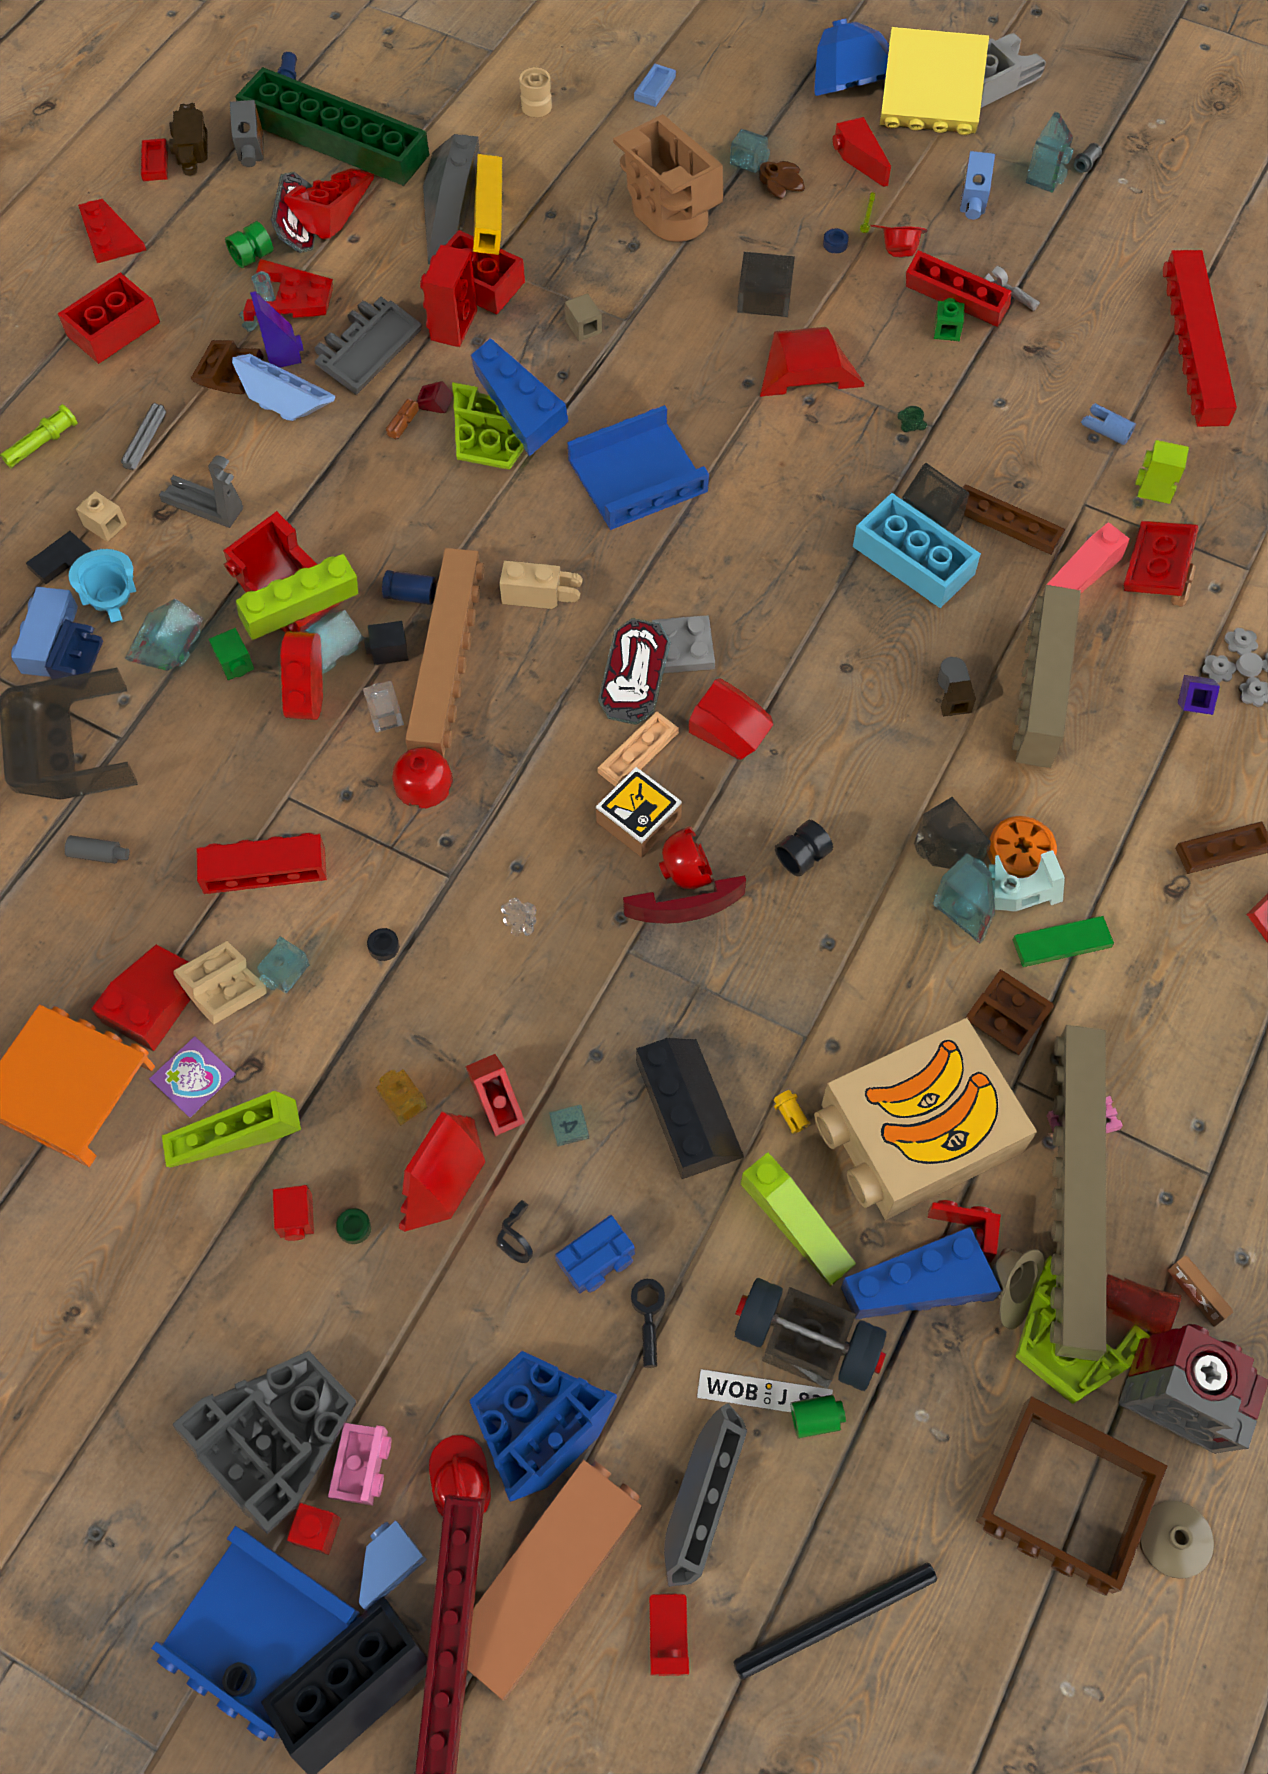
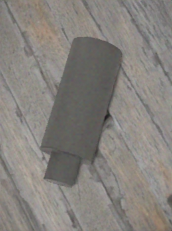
(95, 849)

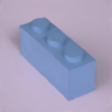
(41, 628)

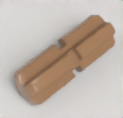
(1181, 600)

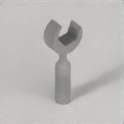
(1017, 293)

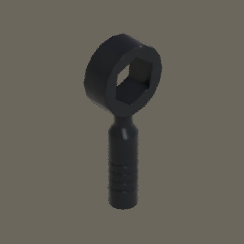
(648, 1327)

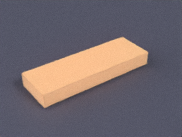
(638, 748)

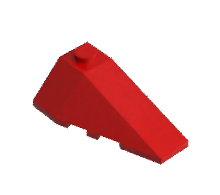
(328, 203)

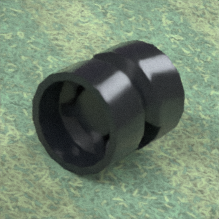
(804, 847)

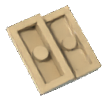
(220, 982)

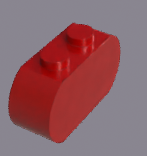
(301, 675)

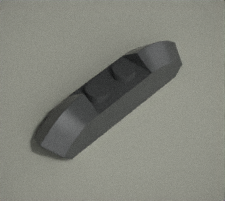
(702, 1496)

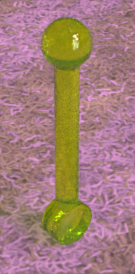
(864, 228)

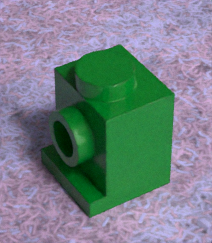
(949, 313)

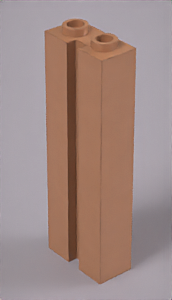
(548, 1575)

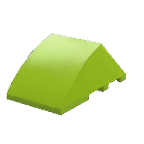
(481, 430)

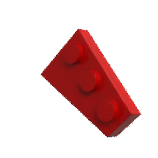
(108, 232)

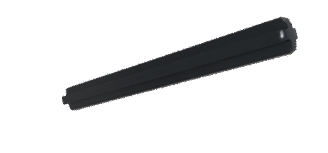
(834, 1621)

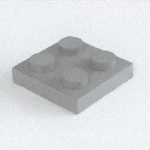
(690, 644)

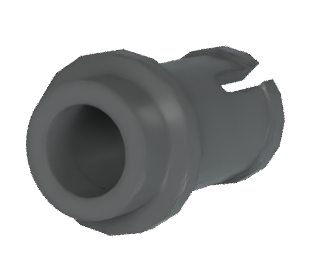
(1084, 161)

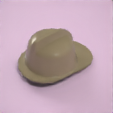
(1017, 1277)

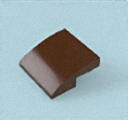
(217, 369)
(1009, 1012)

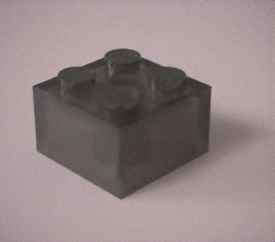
(765, 284)

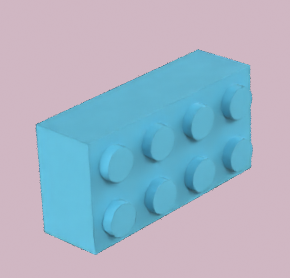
(916, 550)

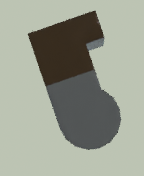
(957, 686)

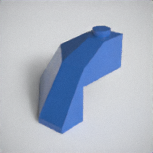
(849, 57)

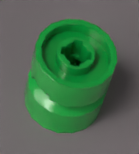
(249, 244)

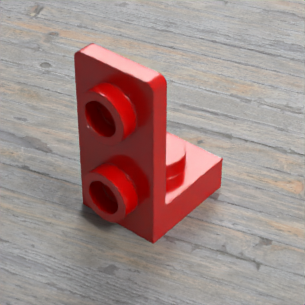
(977, 1216)
(668, 1635)

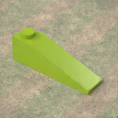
(233, 1129)
(796, 1218)

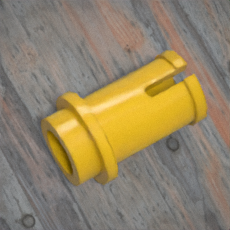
(791, 1111)

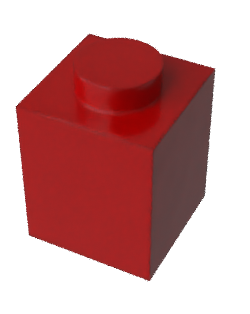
(293, 1212)
(314, 1529)

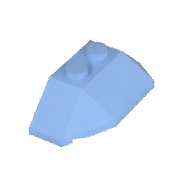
(279, 389)

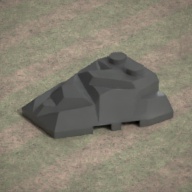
(268, 1435)

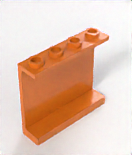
(65, 1081)

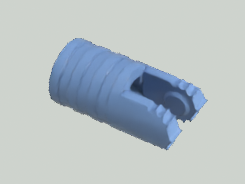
(1113, 427)

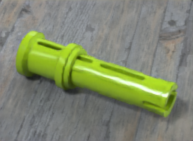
(48, 429)

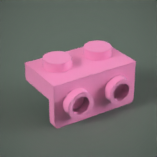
(359, 1463)

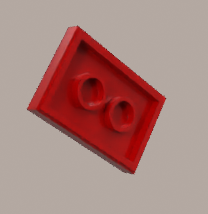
(1161, 558)

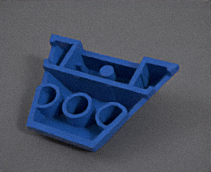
(538, 1422)

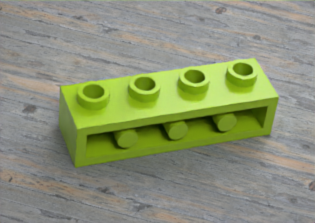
(297, 596)

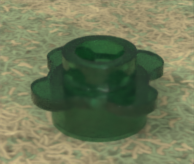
(912, 419)

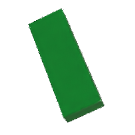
(1063, 941)

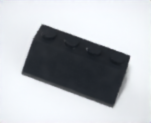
(687, 1105)
(346, 1687)

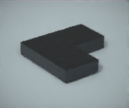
(57, 557)

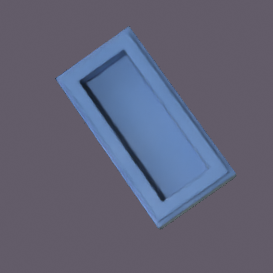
(654, 85)

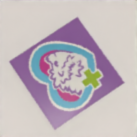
(192, 1076)

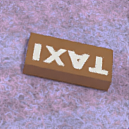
(1200, 1290)

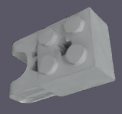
(1007, 70)

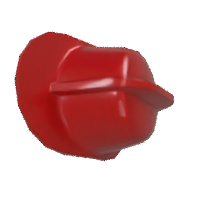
(901, 240)
(458, 1469)

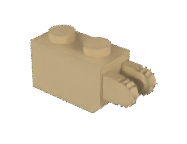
(537, 585)

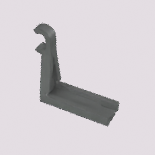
(216, 505)

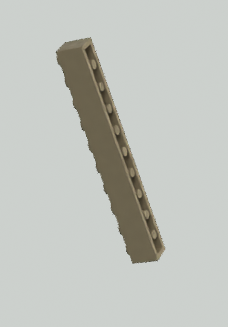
(1080, 1195)

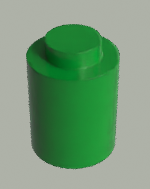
(817, 1416)

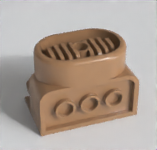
(670, 179)

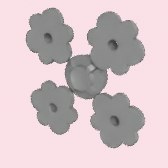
(1248, 665)

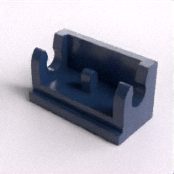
(73, 650)

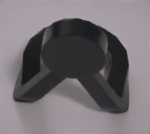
(514, 1216)

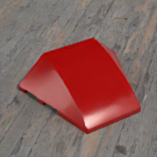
(807, 359)
(441, 1171)

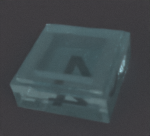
(569, 1125)

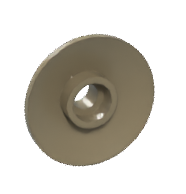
(1163, 1550)

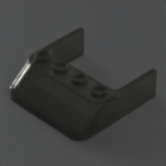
(40, 742)

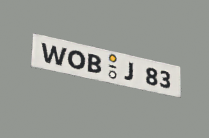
(754, 1391)

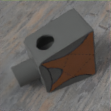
(247, 144)

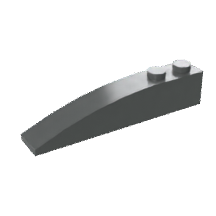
(449, 189)

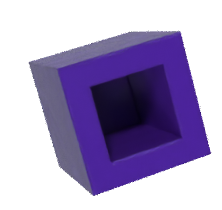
(1198, 694)

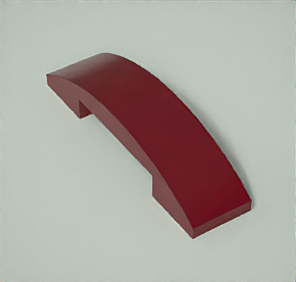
(645, 909)

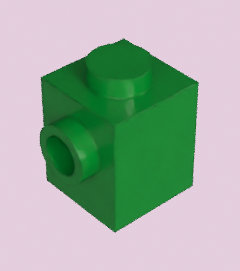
(231, 654)

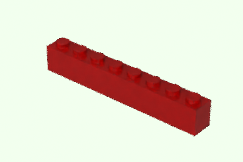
(1199, 338)

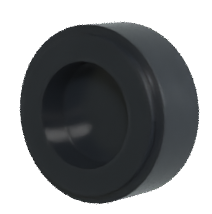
(383, 944)

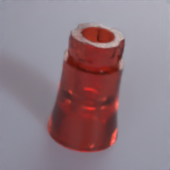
(1141, 1304)

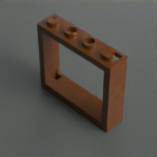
(1102, 1445)

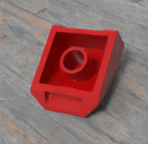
(730, 720)

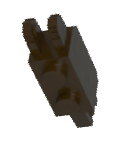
(189, 138)

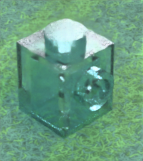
(749, 150)

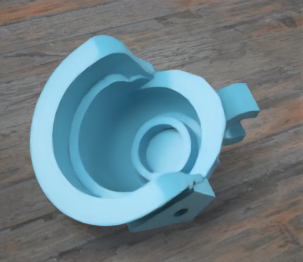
(103, 580)

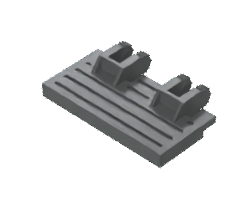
(368, 343)

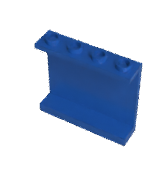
(635, 468)
(254, 1614)

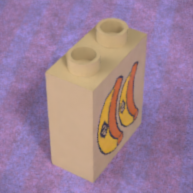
(923, 1119)

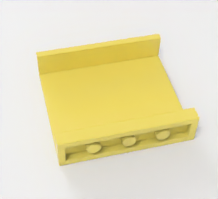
(934, 80)

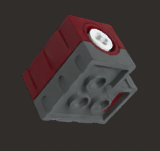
(1196, 1388)

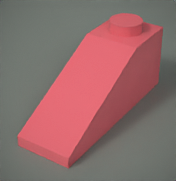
(1092, 559)

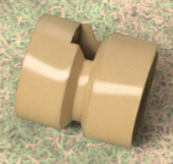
(535, 92)

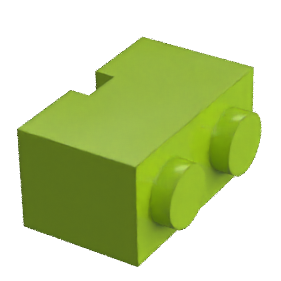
(1162, 469)

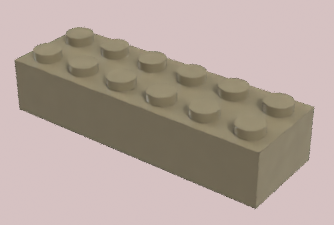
(1046, 676)

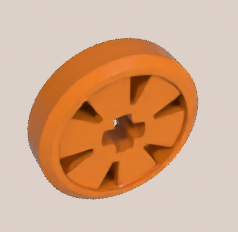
(1025, 831)

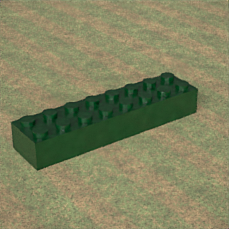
(336, 126)

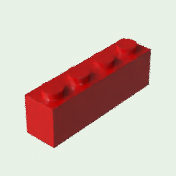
(943, 281)
(261, 863)

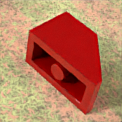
(495, 1094)

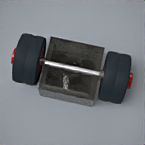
(810, 1336)

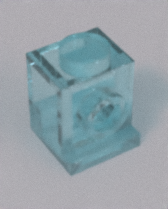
(283, 976)

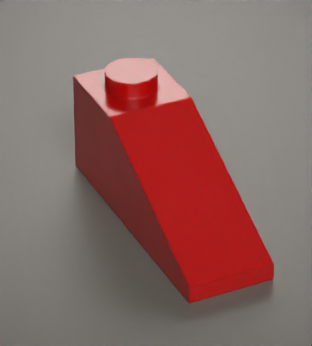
(861, 149)

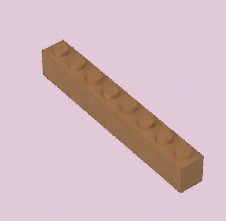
(444, 651)

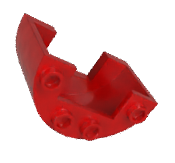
(268, 555)

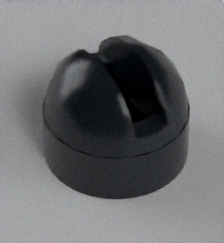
(234, 1677)

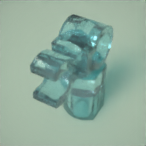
(263, 286)

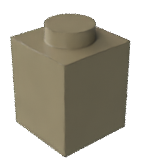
(583, 317)

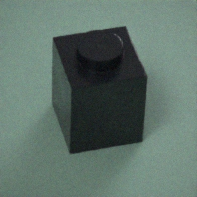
(386, 643)

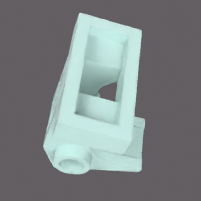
(1042, 886)

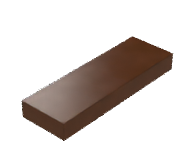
(1223, 847)

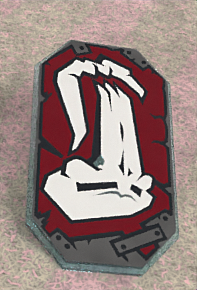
(284, 221)
(634, 671)

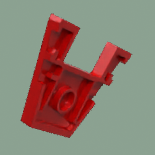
(298, 293)

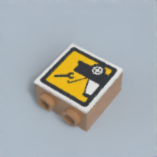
(638, 811)

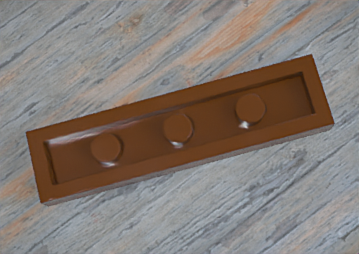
(1012, 521)

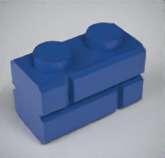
(596, 1255)

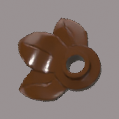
(781, 177)

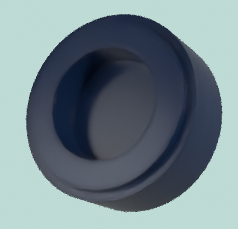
(835, 240)

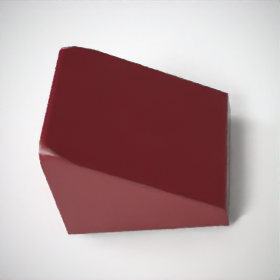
(434, 397)

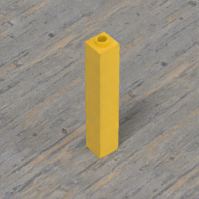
(488, 204)

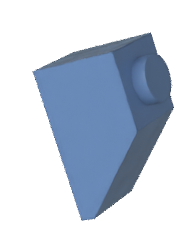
(387, 1562)

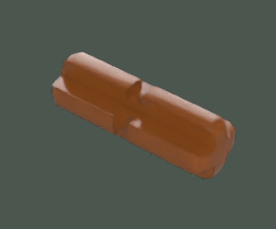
(400, 422)

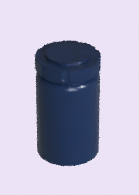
(409, 587)

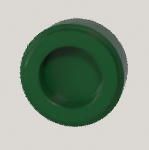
(353, 1226)

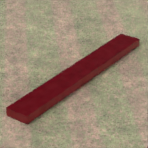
(450, 1635)

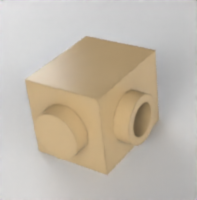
(101, 516)

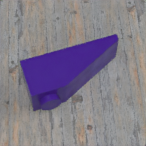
(277, 334)

